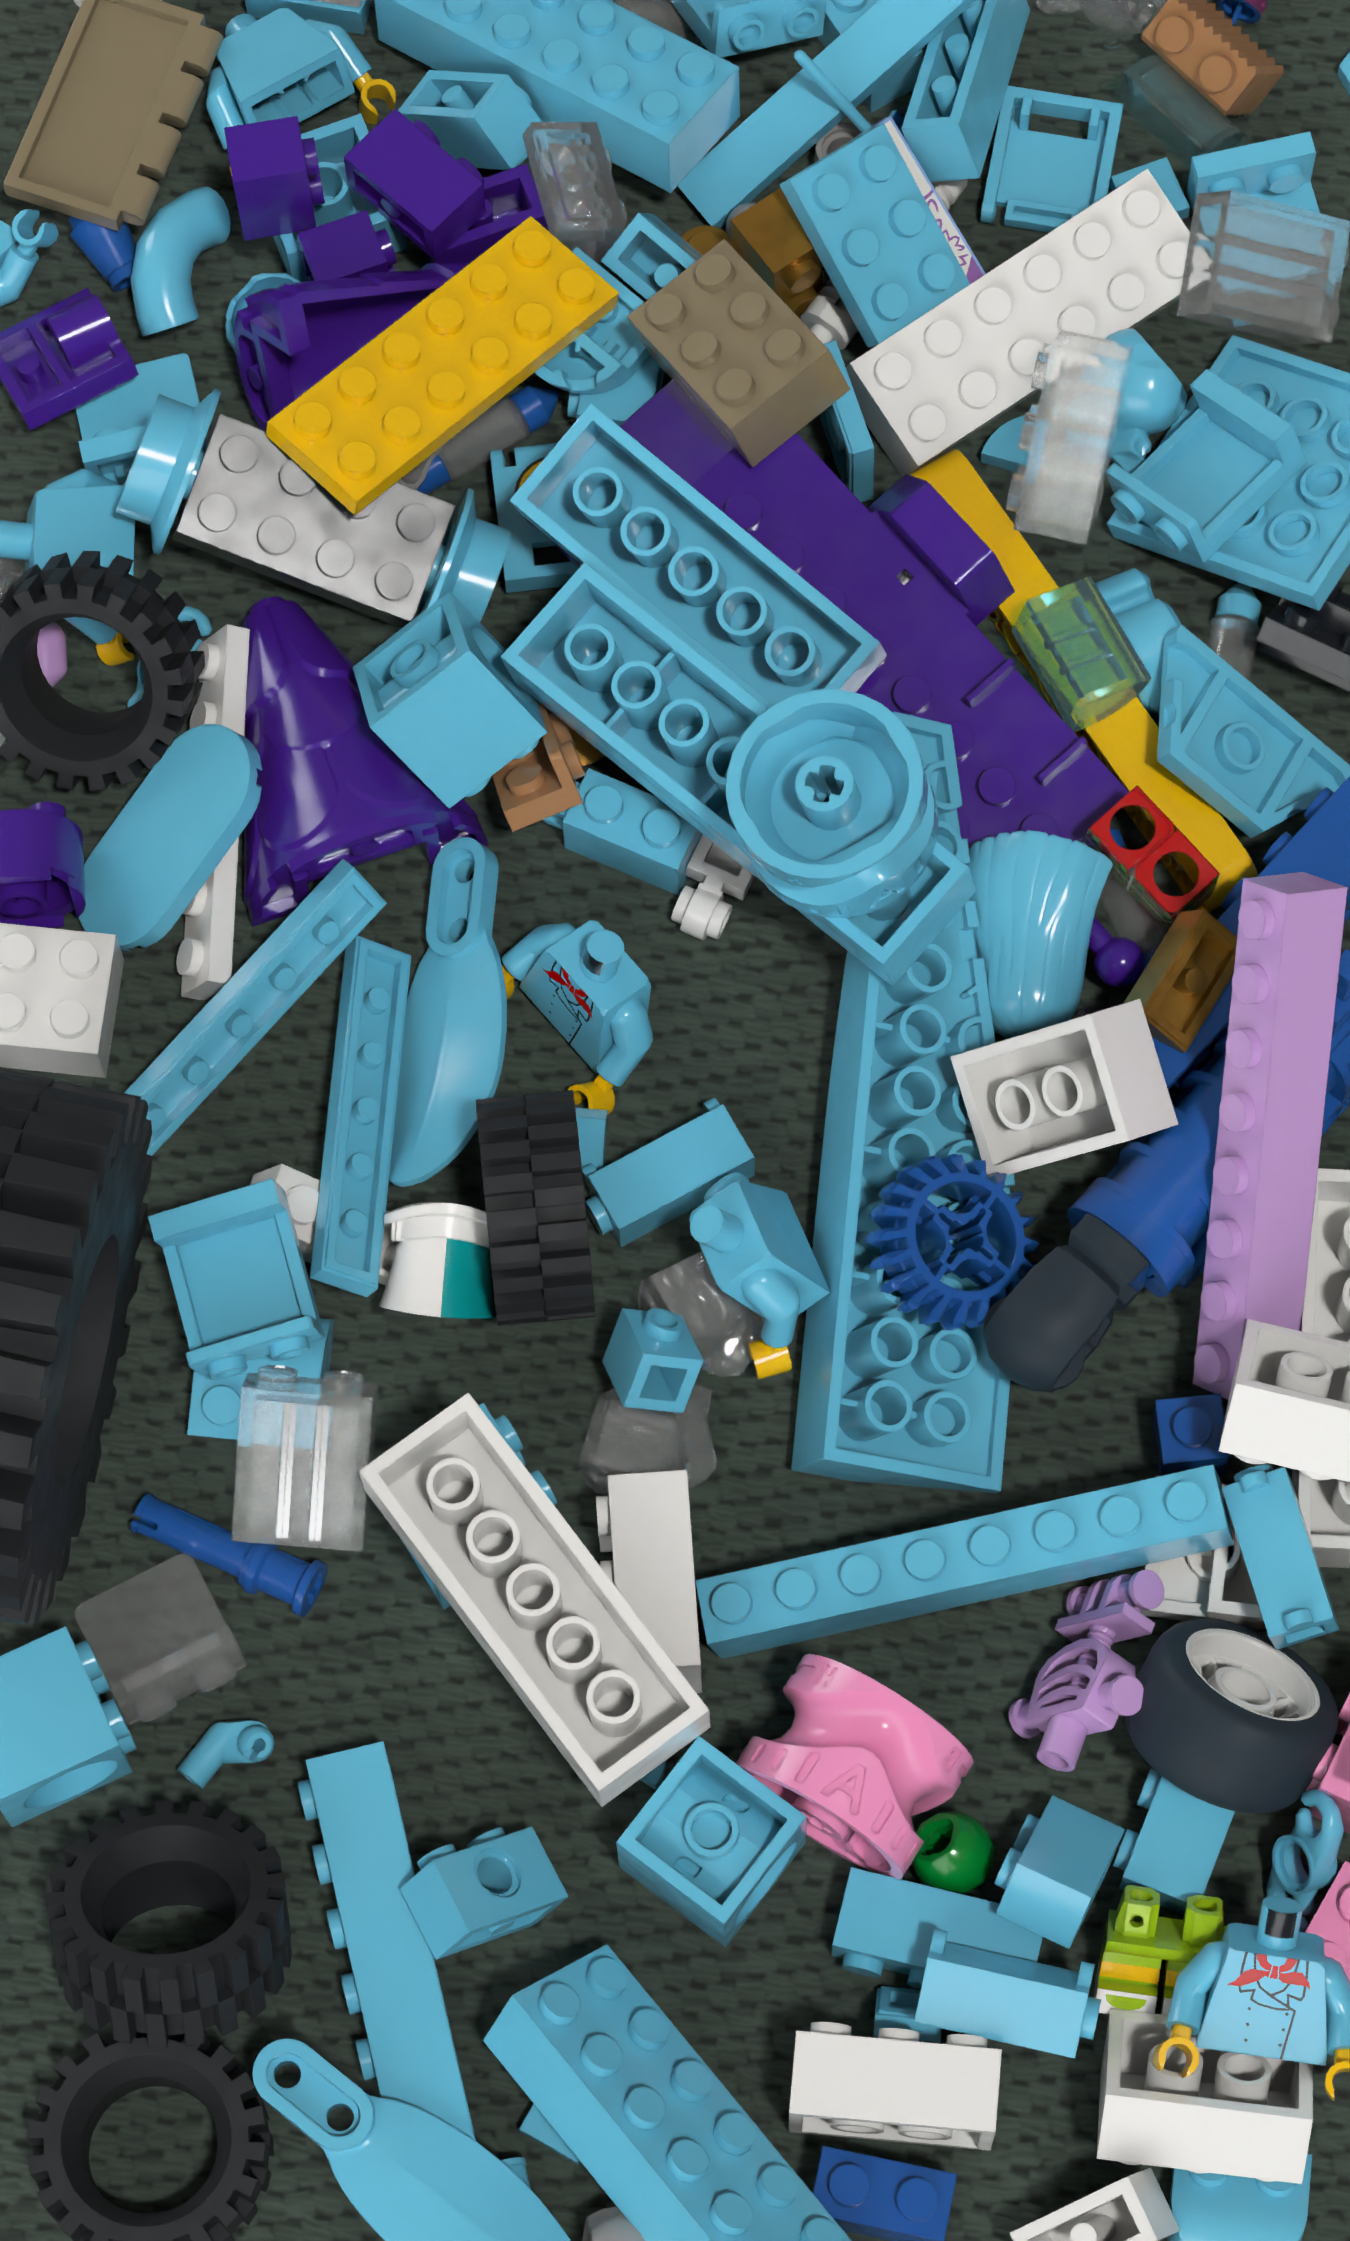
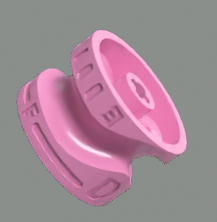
(858, 1764)

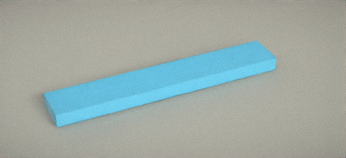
(804, 113)
(255, 999)
(361, 1117)

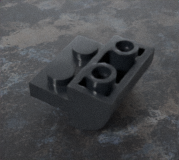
(1312, 638)

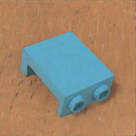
(751, 25)
(1209, 470)
(238, 1279)

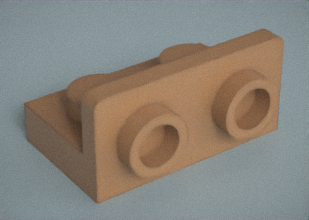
(543, 779)

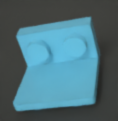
(1267, 169)
(117, 419)

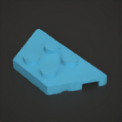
(1236, 741)

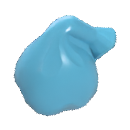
(1149, 404)

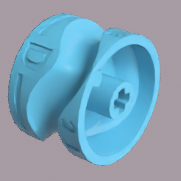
(832, 803)

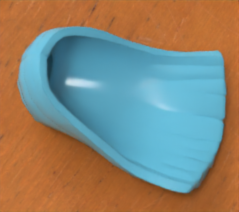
(1034, 924)

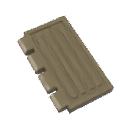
(109, 109)

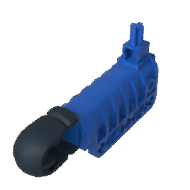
(1134, 1229)

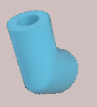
(226, 1744)

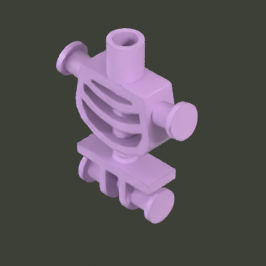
(1086, 1682)

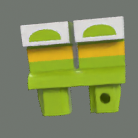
(1139, 1941)

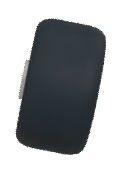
(1232, 1716)

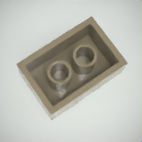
(739, 352)

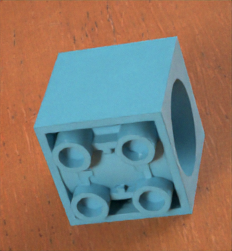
(448, 701)
(55, 1727)
(711, 1841)

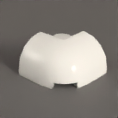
(1208, 1587)

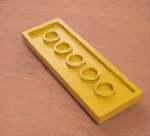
(441, 365)

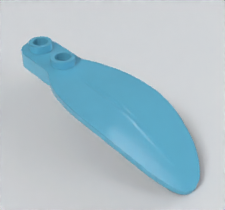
(452, 1017)
(401, 2164)

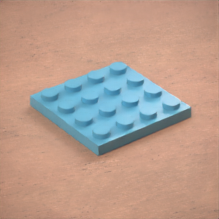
(1302, 533)

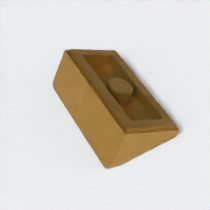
(1185, 977)

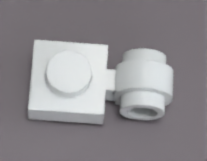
(703, 909)

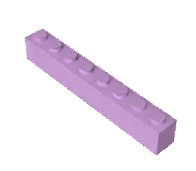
(1269, 1114)

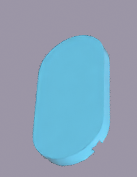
(171, 835)

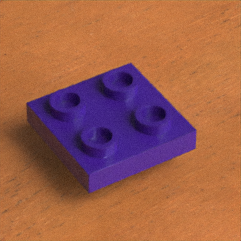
(62, 358)

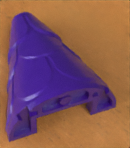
(311, 327)
(324, 772)

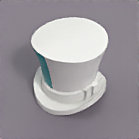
(440, 1262)

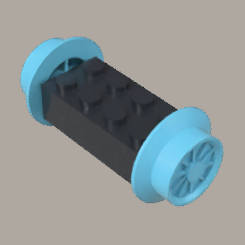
(276, 519)

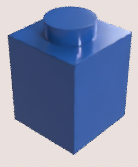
(1188, 1433)

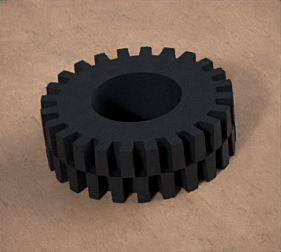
(67, 1272)

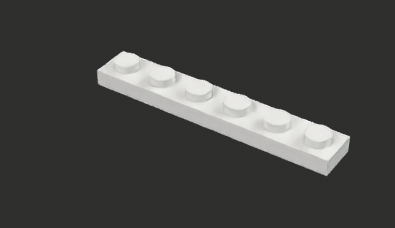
(209, 919)

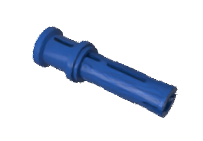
(255, 1564)

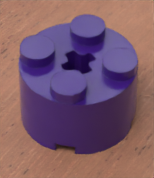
(40, 866)

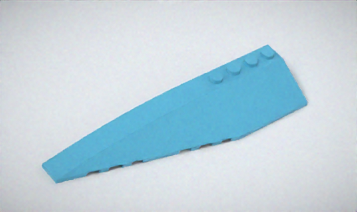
(875, 1385)

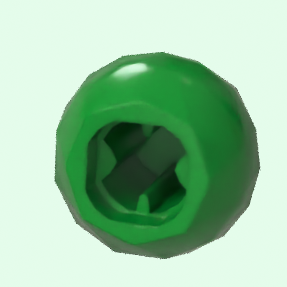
(954, 1852)

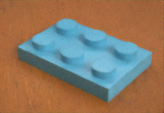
(875, 235)

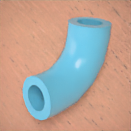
(167, 257)

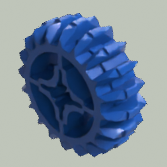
(918, 1245)

